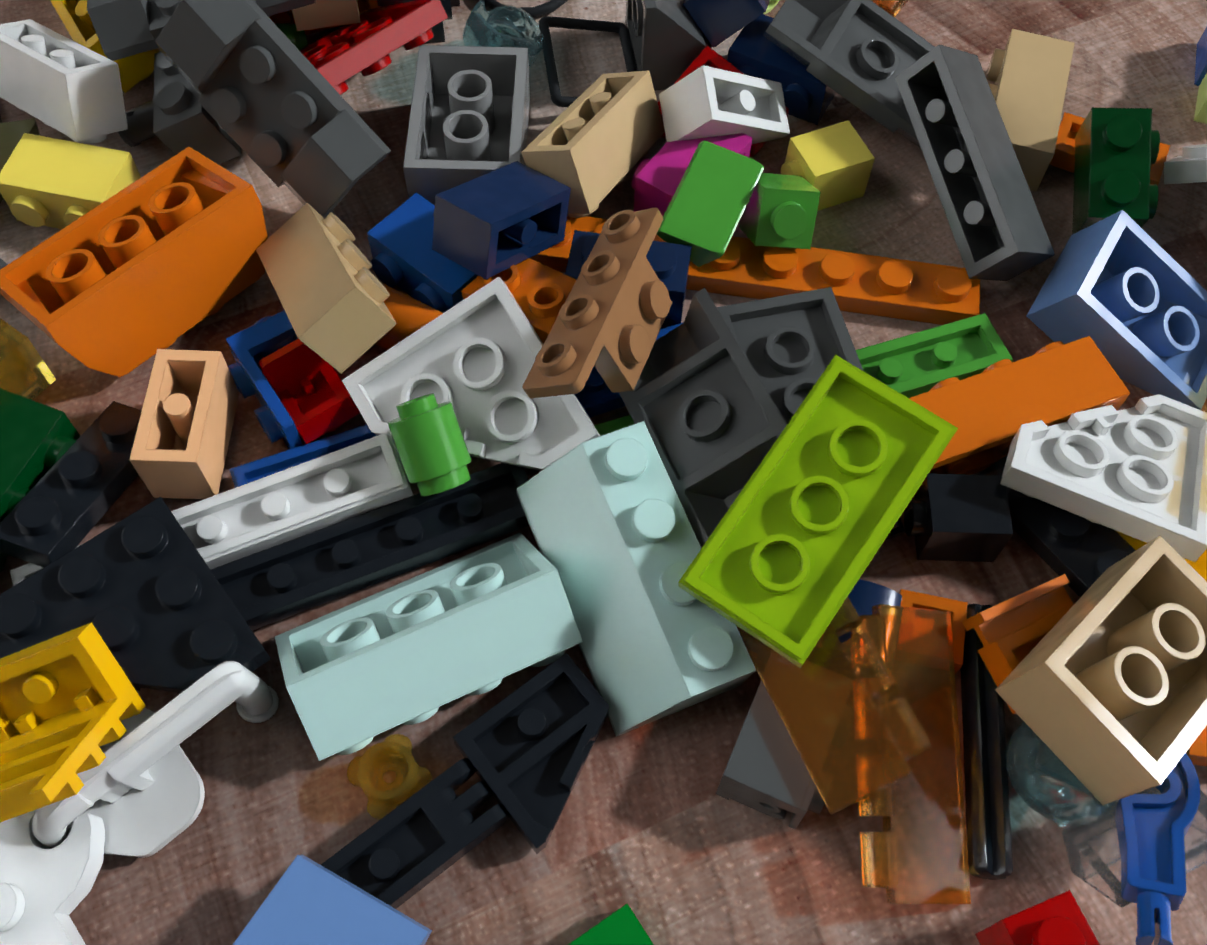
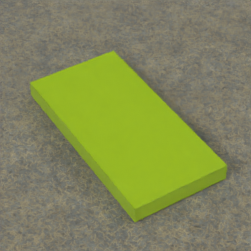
(817, 510)

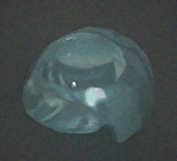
(503, 28)
(1047, 783)

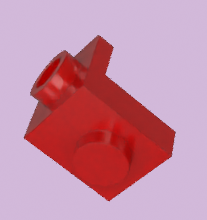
(308, 390)

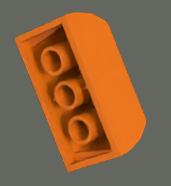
(143, 264)

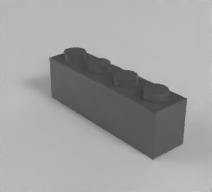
(973, 165)

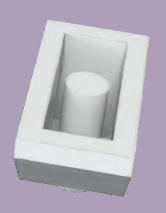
(723, 103)

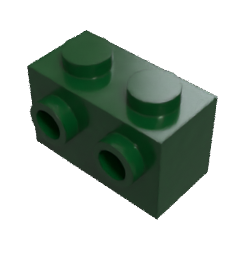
(1114, 166)

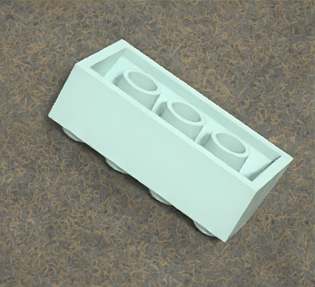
(620, 550)
(425, 644)

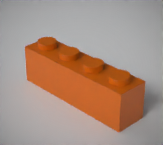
(1009, 394)

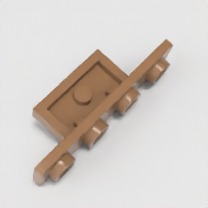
(608, 314)

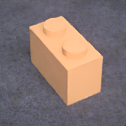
(185, 424)

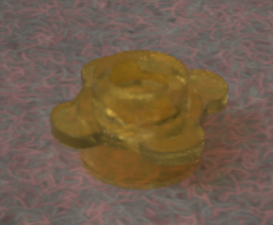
(369, 769)

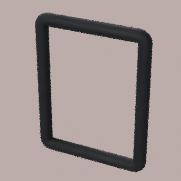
(581, 24)

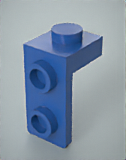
(248, 349)

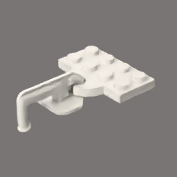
(126, 808)

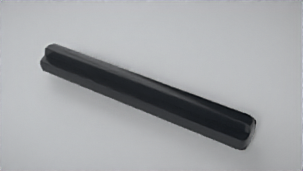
(984, 765)

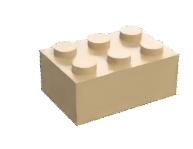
(1121, 675)

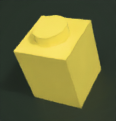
(831, 161)

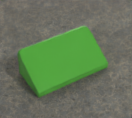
(710, 201)

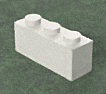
(60, 82)

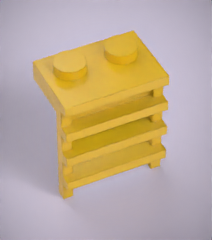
(54, 716)

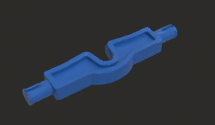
(1153, 850)

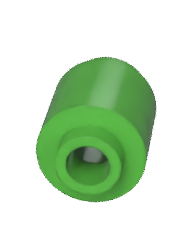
(430, 444)

